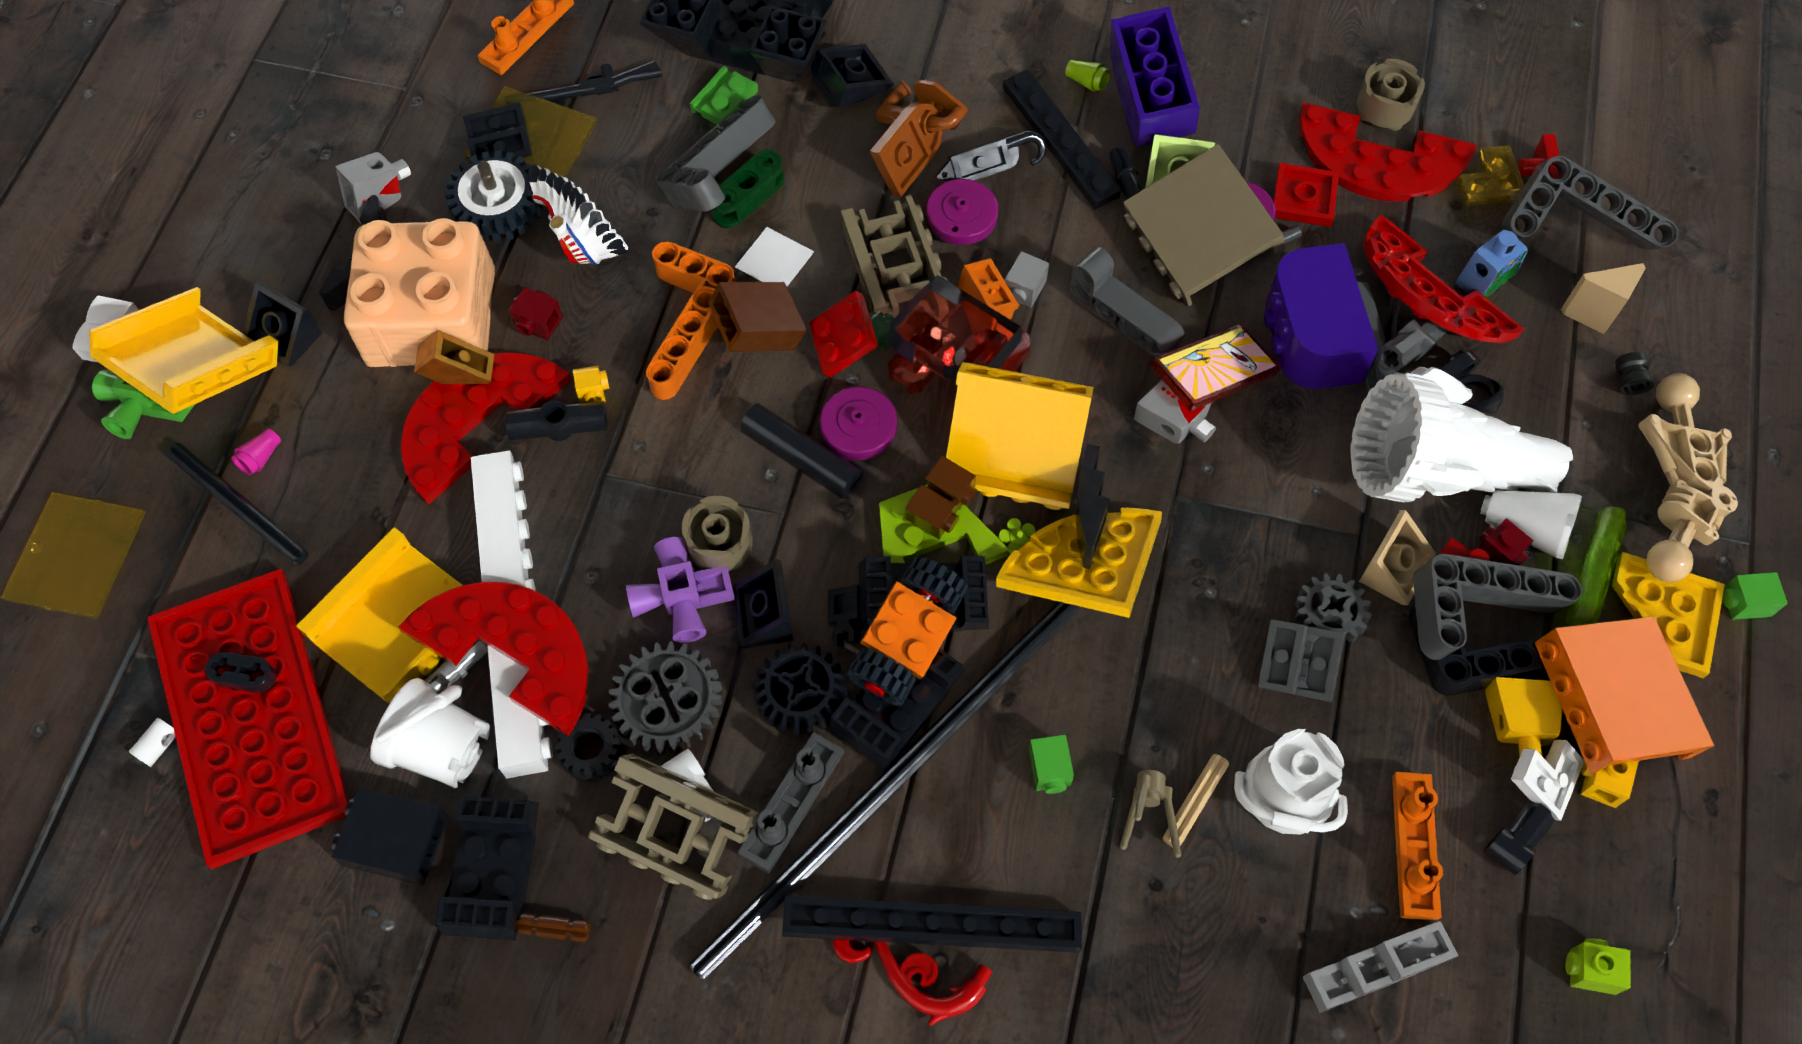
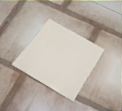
(774, 258)

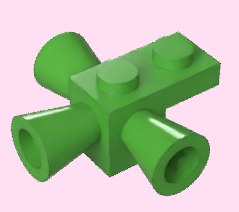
(125, 417)

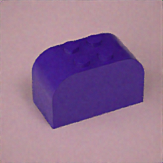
(1153, 76)
(1319, 319)

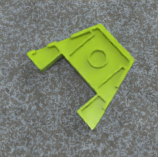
(906, 541)

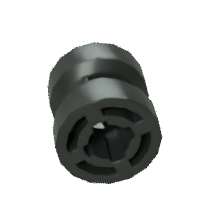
(1634, 373)

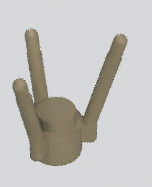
(1149, 792)

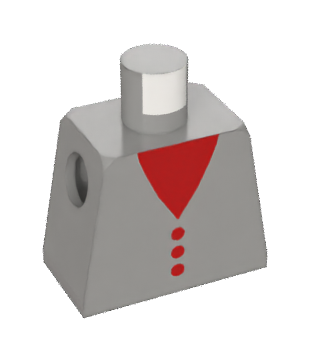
(369, 177)
(1170, 418)

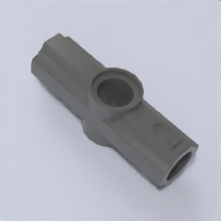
(1410, 344)

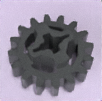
(1333, 595)

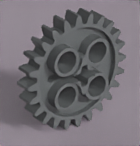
(636, 710)

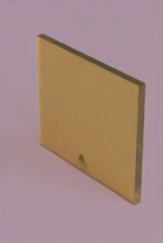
(554, 130)
(73, 555)

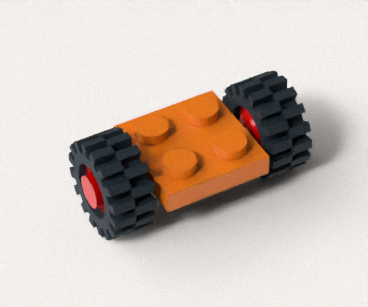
(907, 631)

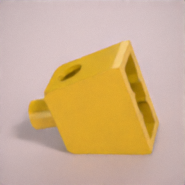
(1524, 712)

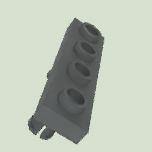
(790, 802)

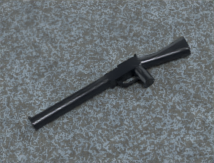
(601, 83)

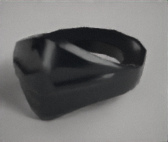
(1494, 389)

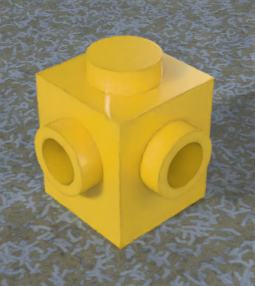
(1611, 784)

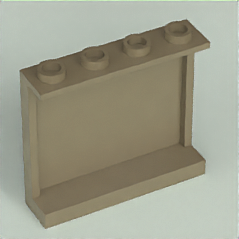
(1201, 222)

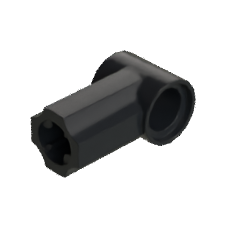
(1515, 843)

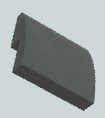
(1301, 660)

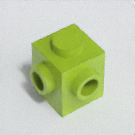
(1599, 967)

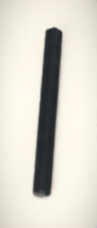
(238, 504)

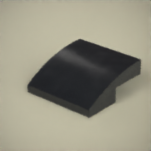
(498, 130)

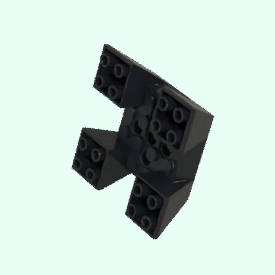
(749, 35)

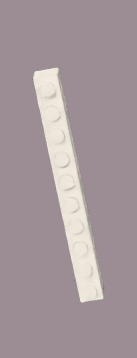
(505, 559)

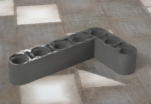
(690, 178)
(1590, 203)
(1451, 579)

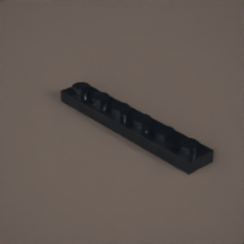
(1061, 139)

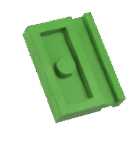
(723, 95)

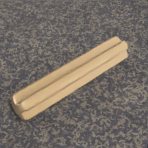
(1198, 797)

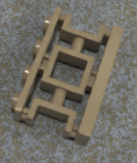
(871, 264)
(684, 799)

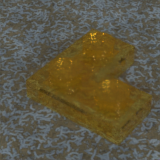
(1497, 183)

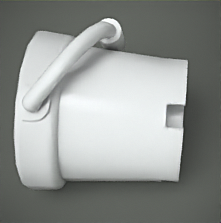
(429, 734)
(1294, 784)

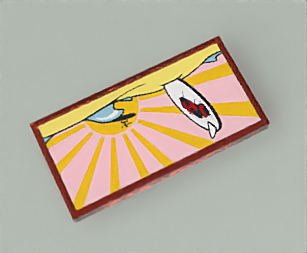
(1215, 367)

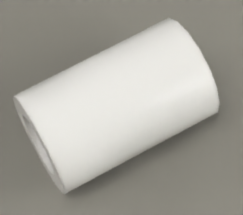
(153, 742)

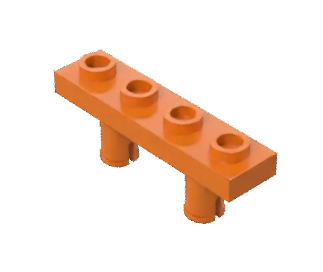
(518, 36)
(1416, 846)

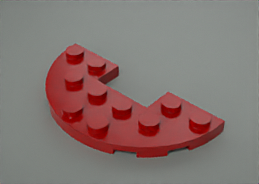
(1378, 169)
(1397, 263)
(451, 411)
(522, 628)

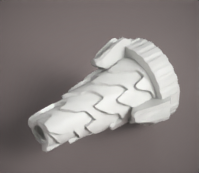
(1422, 439)

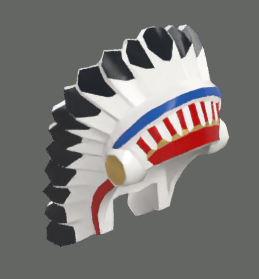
(574, 219)

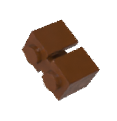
(936, 505)

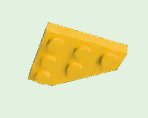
(1683, 610)

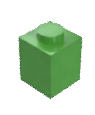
(1754, 596)
(1051, 764)

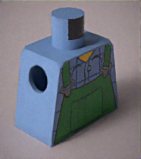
(1500, 257)

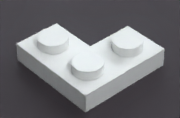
(1549, 779)

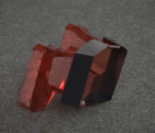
(948, 328)

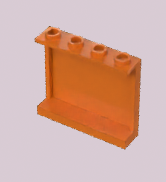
(1622, 692)

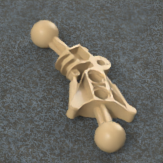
(1696, 474)

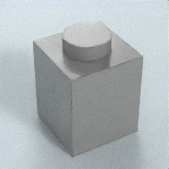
(1027, 278)

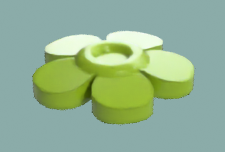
(1015, 535)

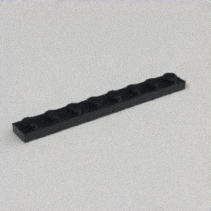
(932, 924)

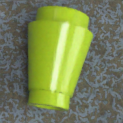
(1089, 74)

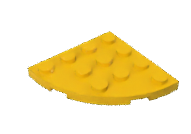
(1054, 569)

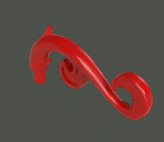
(939, 1008)

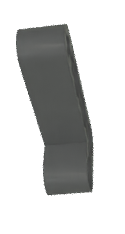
(1121, 306)

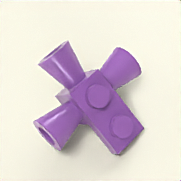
(681, 590)

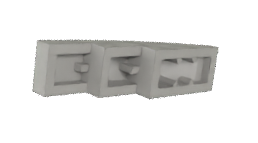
(1380, 966)

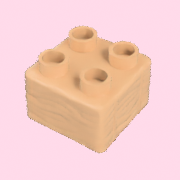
(416, 282)

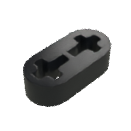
(242, 665)

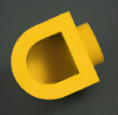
(590, 384)

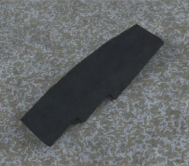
(1091, 506)

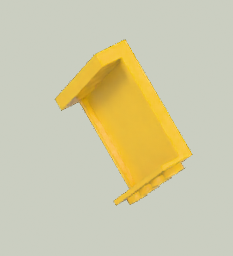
(180, 352)

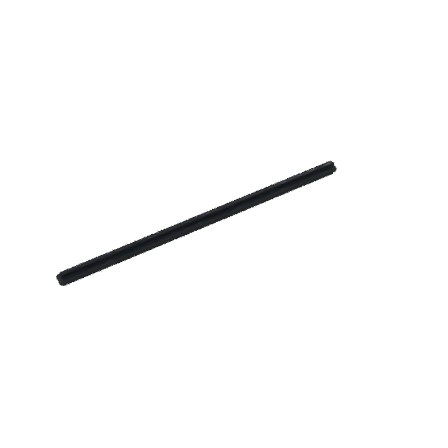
(879, 791)

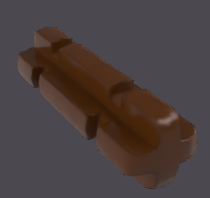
(553, 927)

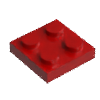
(1305, 194)
(843, 334)

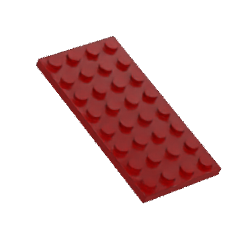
(251, 760)

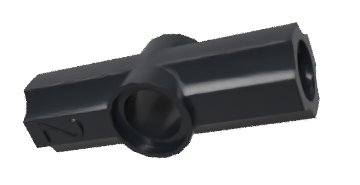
(538, 421)

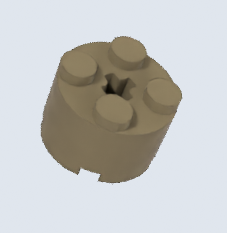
(1390, 94)
(721, 517)

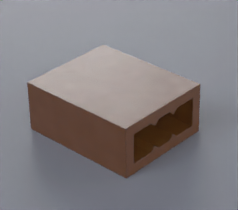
(757, 316)

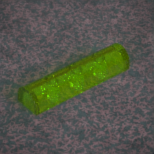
(1598, 566)

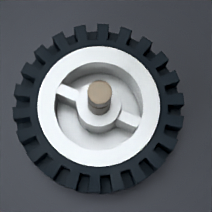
(493, 195)

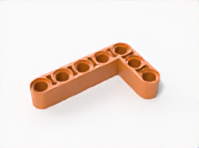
(693, 317)

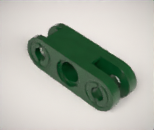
(749, 188)

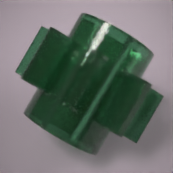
(881, 328)

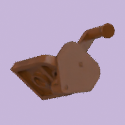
(913, 131)

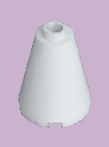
(1540, 515)

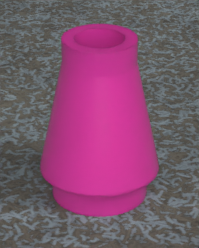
(256, 452)

